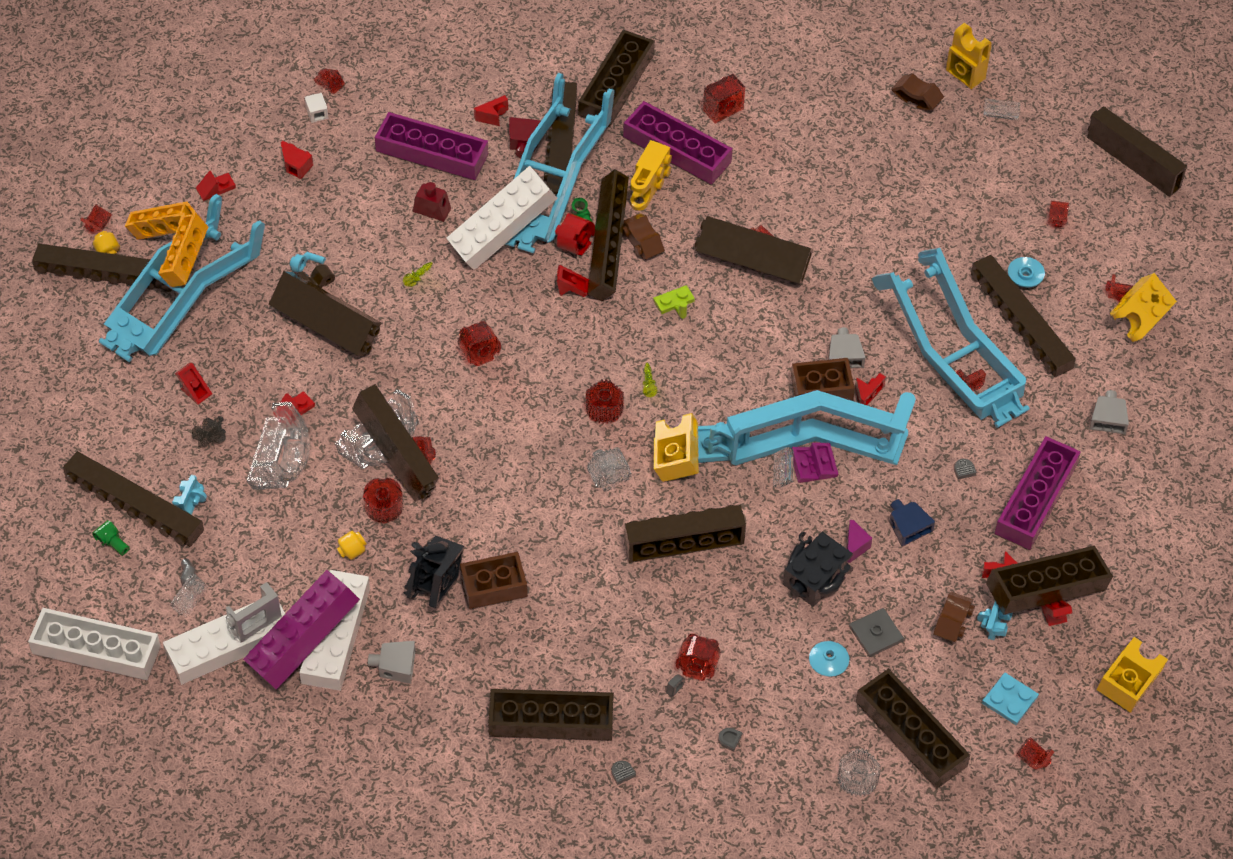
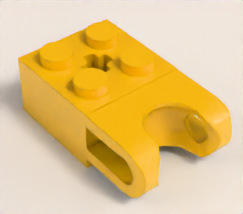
(968, 57)
(650, 173)
(1144, 306)
(676, 449)
(1130, 676)

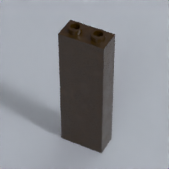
(1136, 151)
(753, 250)
(325, 313)
(395, 443)

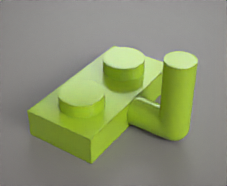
(675, 299)

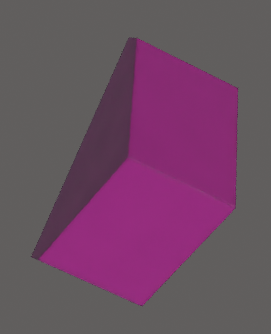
(858, 540)

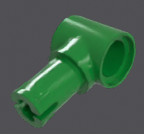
(581, 202)
(109, 535)

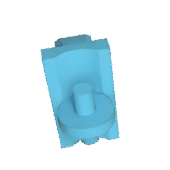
(191, 495)
(991, 621)

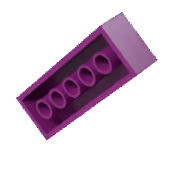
(431, 146)
(688, 146)
(1037, 492)
(301, 629)

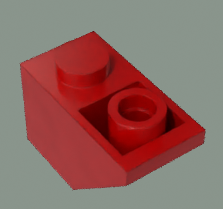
(296, 160)

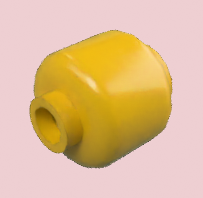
(106, 243)
(351, 545)

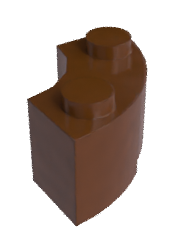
(918, 92)
(642, 236)
(953, 617)

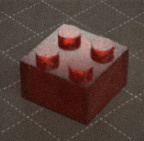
(723, 98)

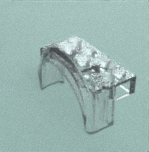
(355, 443)
(265, 470)

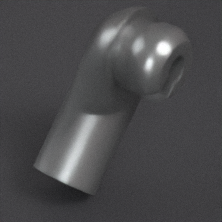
(188, 569)

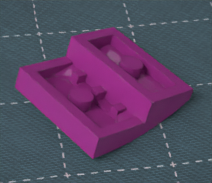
(814, 462)

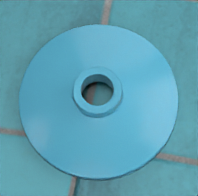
(1026, 266)
(829, 665)

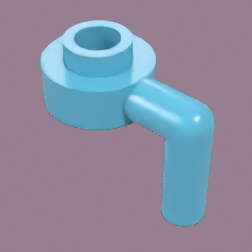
(299, 261)

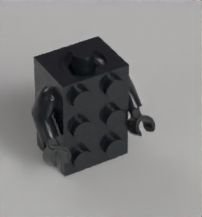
(817, 568)
(434, 569)

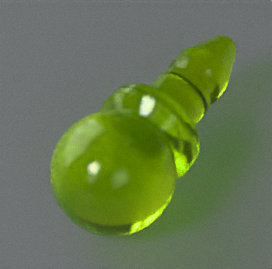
(411, 278)
(649, 388)

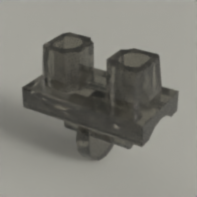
(210, 432)

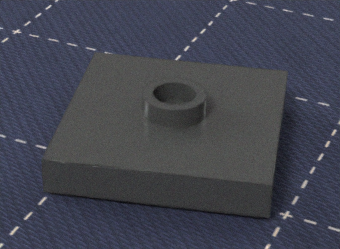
(876, 632)

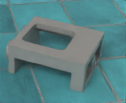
(268, 603)

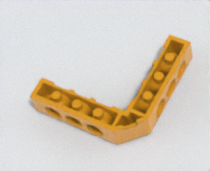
(186, 243)

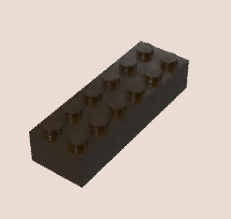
(618, 72)
(684, 533)
(1049, 579)
(551, 714)
(912, 728)

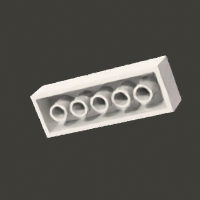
(501, 218)
(94, 643)
(211, 646)
(330, 659)

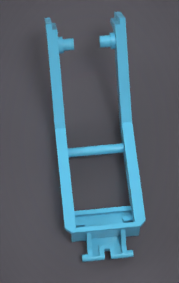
(544, 227)
(134, 335)
(999, 399)
(741, 448)

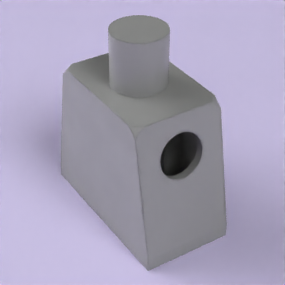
(847, 346)
(1110, 414)
(395, 661)

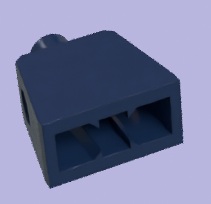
(909, 522)

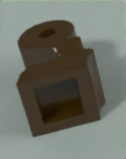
(320, 276)

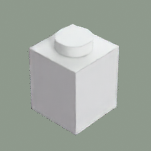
(316, 107)

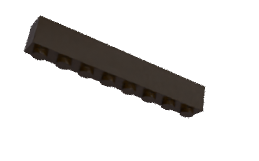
(561, 138)
(608, 235)
(91, 265)
(1023, 316)
(133, 499)

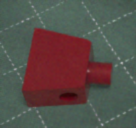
(520, 131)
(432, 202)

